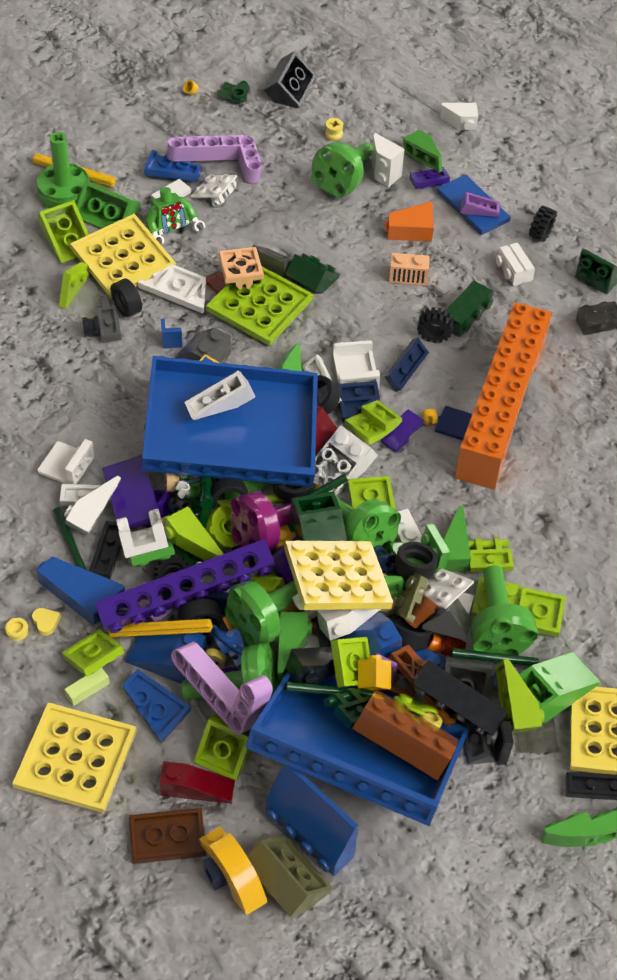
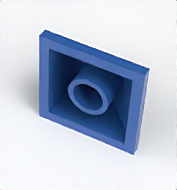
(381, 635)

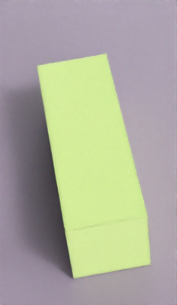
(86, 686)

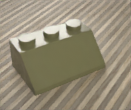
(288, 875)

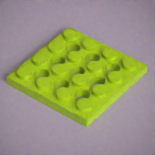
(251, 325)

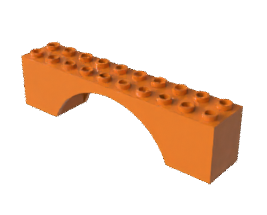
(501, 396)

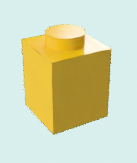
(374, 673)

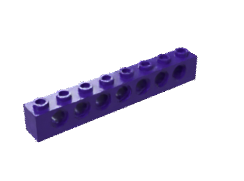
(214, 567)

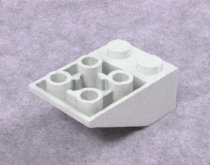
(342, 455)

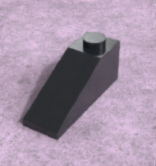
(310, 664)

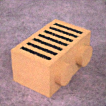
(409, 269)

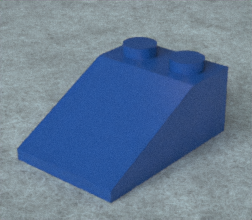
(155, 652)

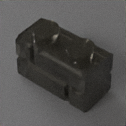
(597, 317)

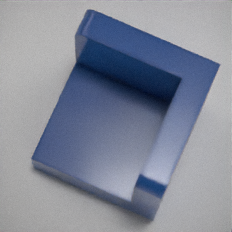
(171, 336)

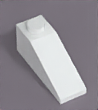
(221, 397)
(88, 508)
(342, 622)

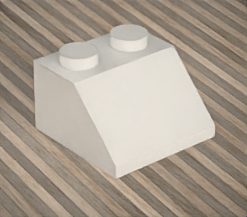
(386, 160)

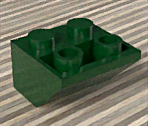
(596, 271)
(312, 272)

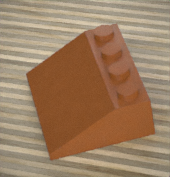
(406, 734)

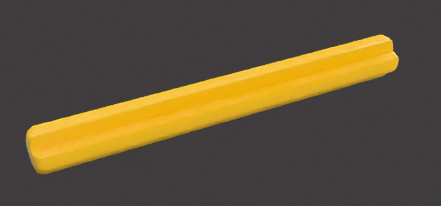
(94, 176)
(165, 628)

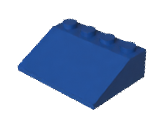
(312, 820)

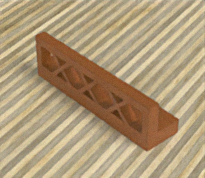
(408, 664)

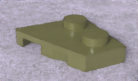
(412, 595)

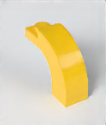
(236, 868)

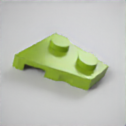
(72, 282)

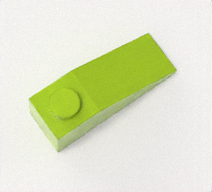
(191, 535)

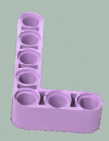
(218, 148)
(234, 706)

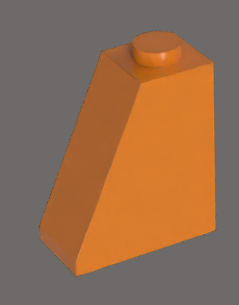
(411, 223)

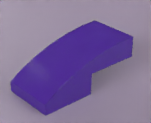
(400, 435)

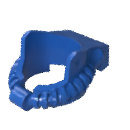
(230, 643)

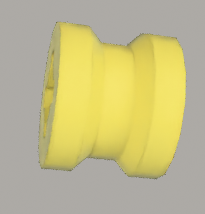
(334, 129)

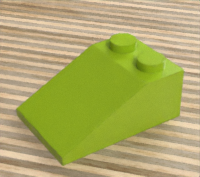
(61, 227)
(517, 700)

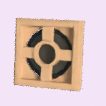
(241, 267)

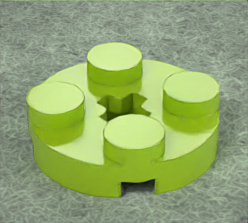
(216, 529)

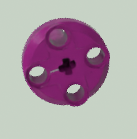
(257, 519)

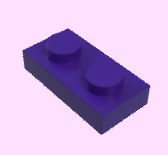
(429, 178)

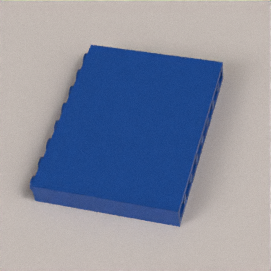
(258, 442)
(313, 740)

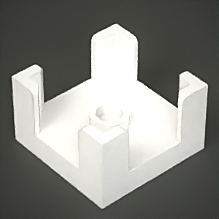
(142, 540)

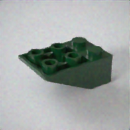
(317, 518)

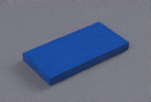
(453, 193)

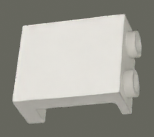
(355, 362)

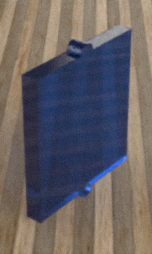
(453, 422)

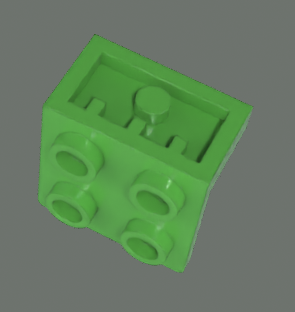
(433, 539)

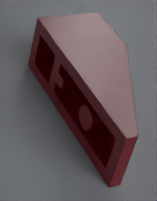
(194, 783)

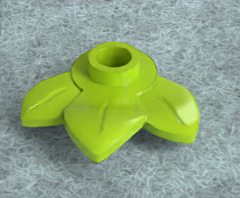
(413, 705)

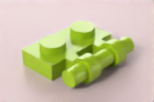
(483, 558)

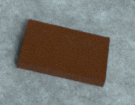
(166, 835)

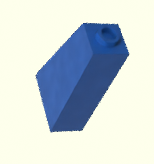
(77, 586)

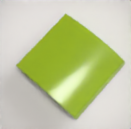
(373, 422)

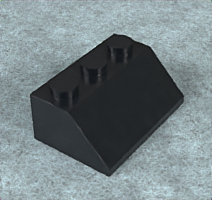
(290, 81)

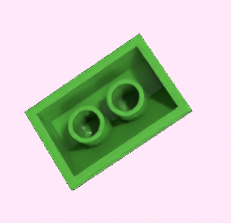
(104, 206)

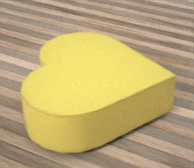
(45, 620)

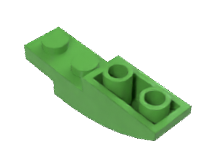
(581, 830)

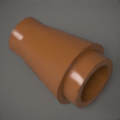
(422, 611)

